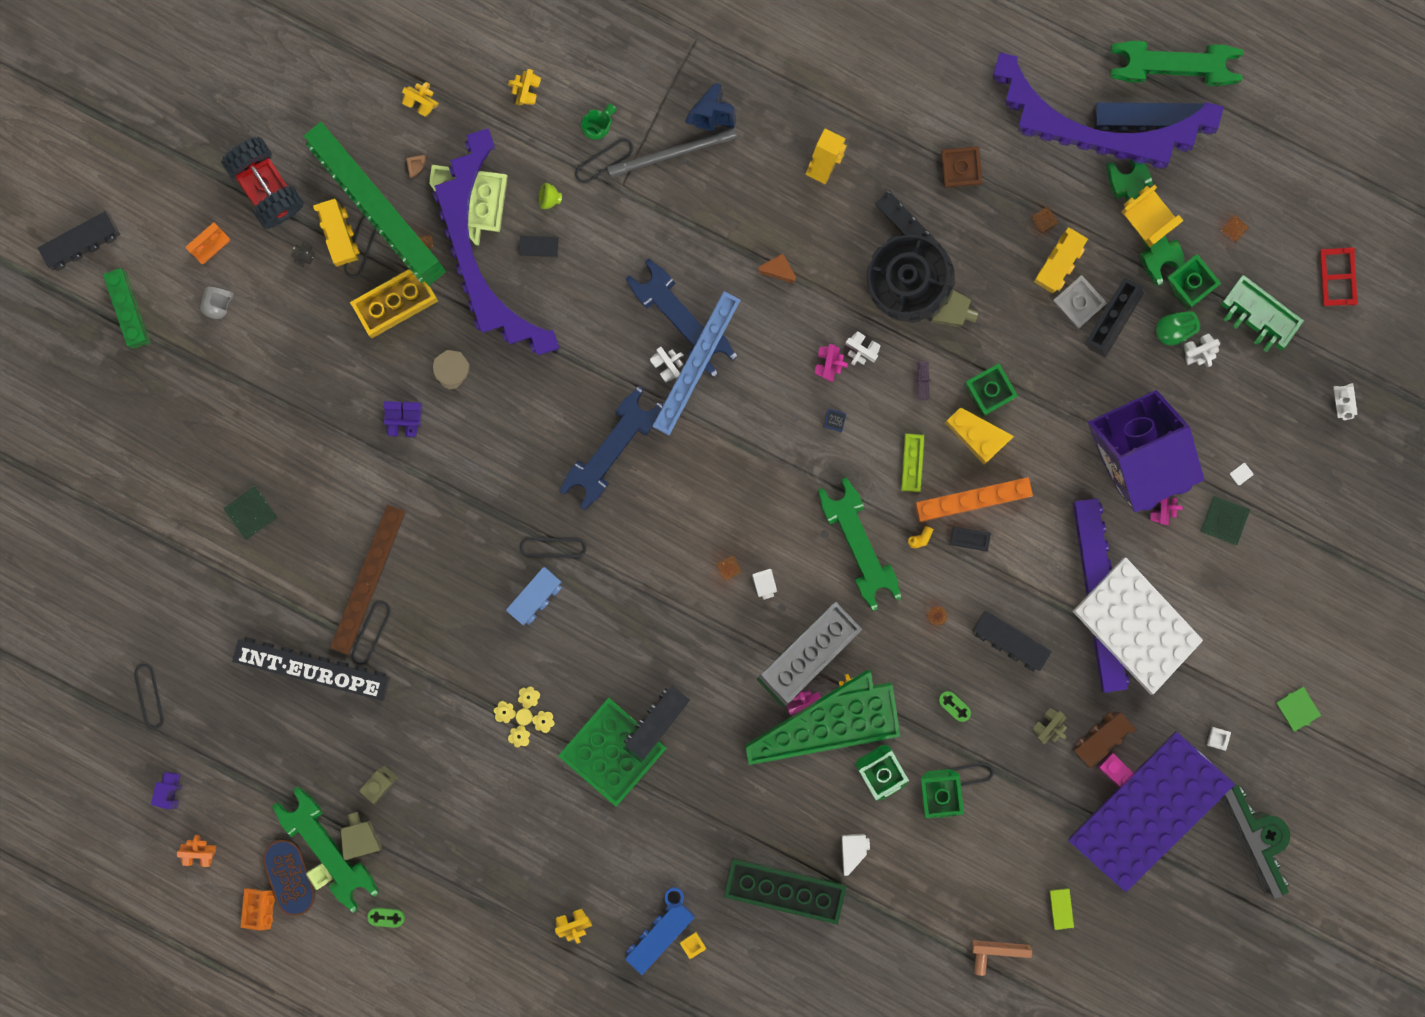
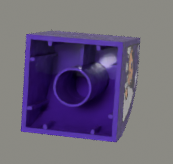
(1147, 451)

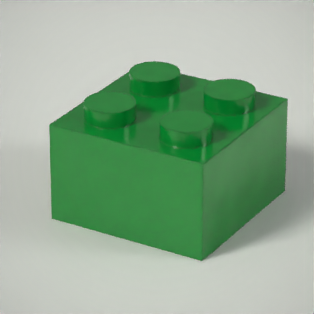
(990, 390)

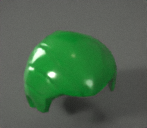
(597, 123)

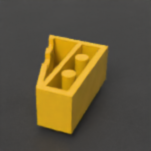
(827, 153)

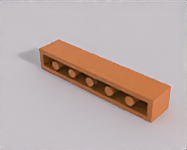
(973, 499)

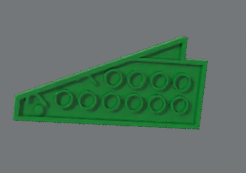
(840, 719)

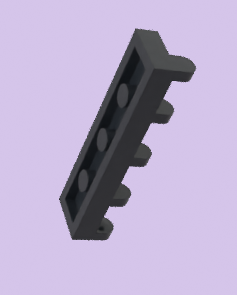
(900, 216)

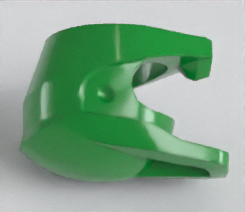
(1177, 328)

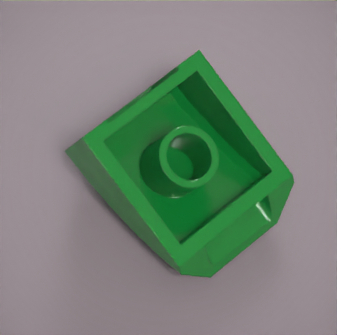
(882, 772)
(941, 794)

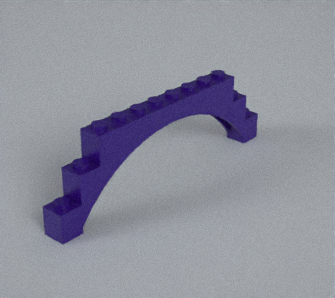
(1143, 147)
(455, 201)

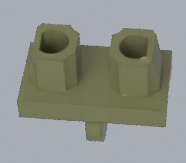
(1056, 720)

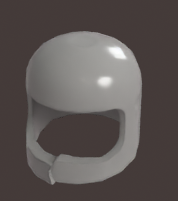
(215, 302)

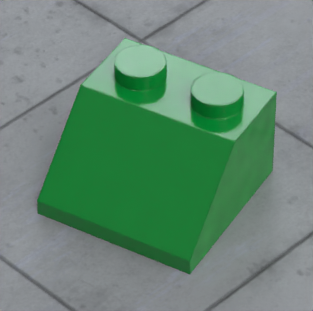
(1192, 282)

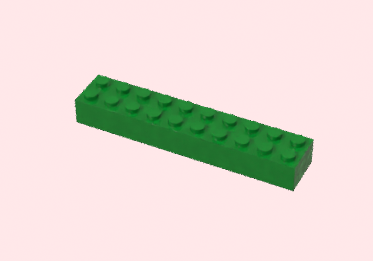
(373, 205)

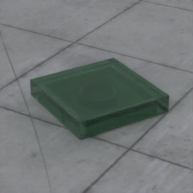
(250, 512)
(1225, 520)

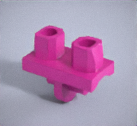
(833, 363)
(1163, 516)
(801, 701)

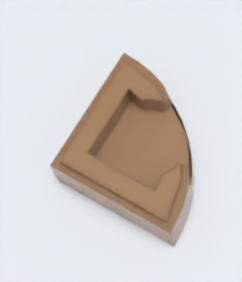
(415, 165)

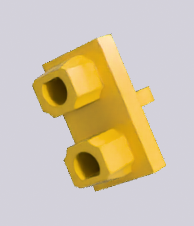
(528, 79)
(412, 95)
(564, 928)

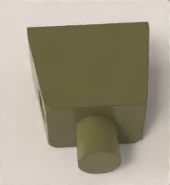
(955, 312)
(378, 785)
(358, 838)

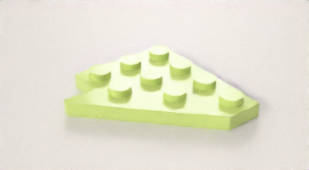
(485, 201)

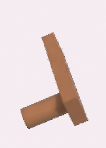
(985, 948)

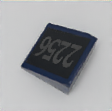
(834, 420)

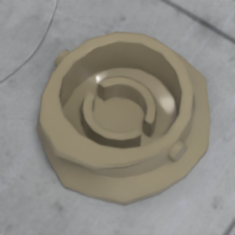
(450, 369)

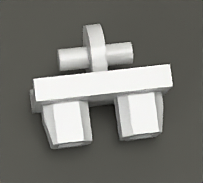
(855, 344)
(1204, 353)
(661, 357)
(1345, 401)

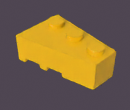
(337, 232)
(1061, 260)
(977, 434)

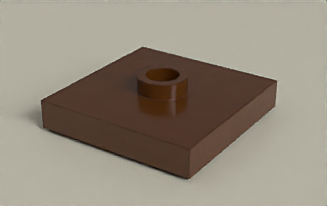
(961, 167)

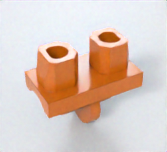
(196, 849)

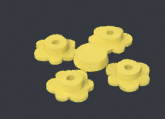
(524, 716)

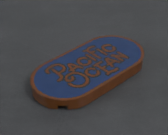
(287, 877)

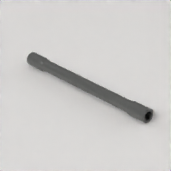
(624, 167)

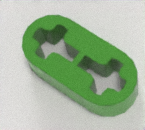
(958, 703)
(386, 922)

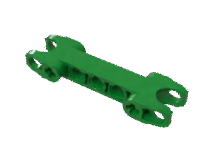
(1207, 64)
(1162, 251)
(846, 515)
(345, 875)

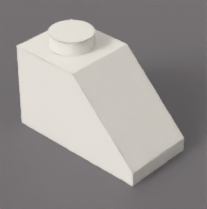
(764, 584)
(853, 851)

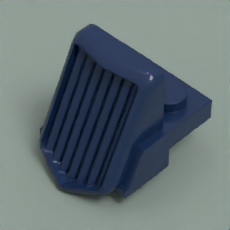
(712, 111)

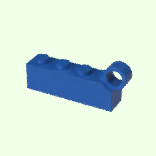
(661, 935)

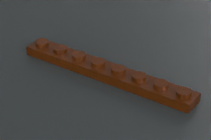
(368, 579)

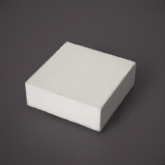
(1218, 738)

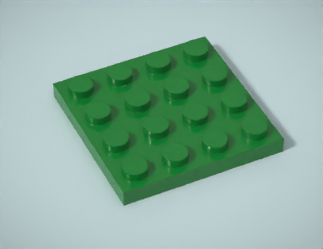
(600, 757)

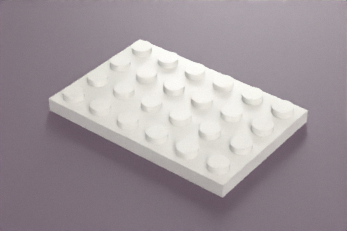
(1138, 626)

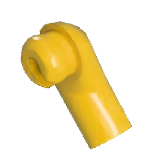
(920, 540)

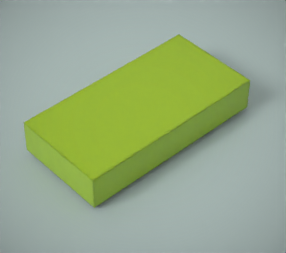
(1061, 909)

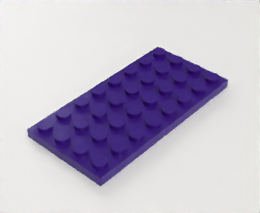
(1151, 811)

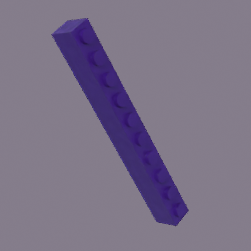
(1095, 567)

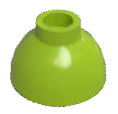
(548, 196)

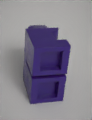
(402, 415)
(165, 791)

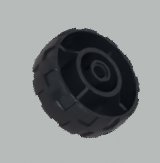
(924, 292)

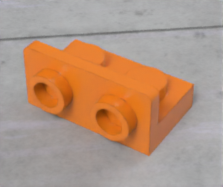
(208, 243)
(257, 909)

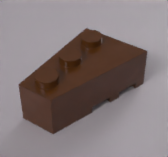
(1102, 738)

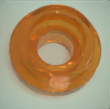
(942, 611)

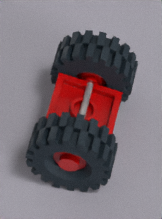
(262, 182)

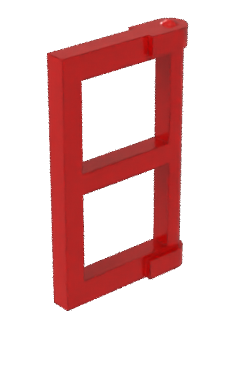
(1352, 276)

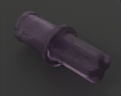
(923, 380)

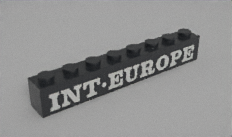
(312, 670)

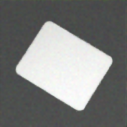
(1241, 474)

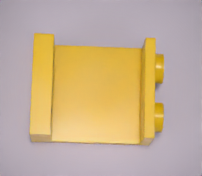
(1150, 216)

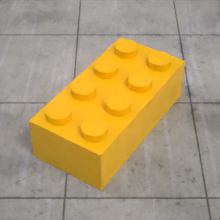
(393, 303)

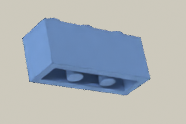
(534, 596)

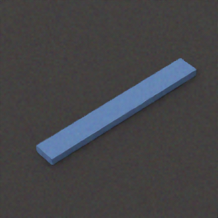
(696, 363)

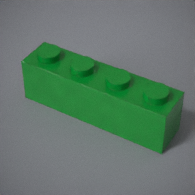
(126, 308)

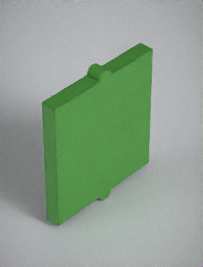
(1298, 709)

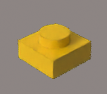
(692, 945)

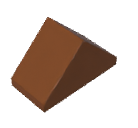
(778, 269)

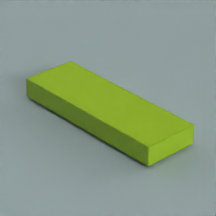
(912, 463)

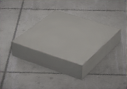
(1079, 302)

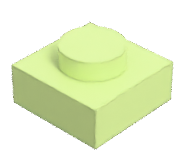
(319, 876)

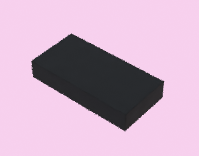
(539, 246)
(970, 538)

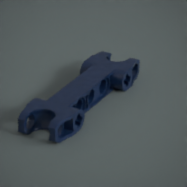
(658, 293)
(591, 475)

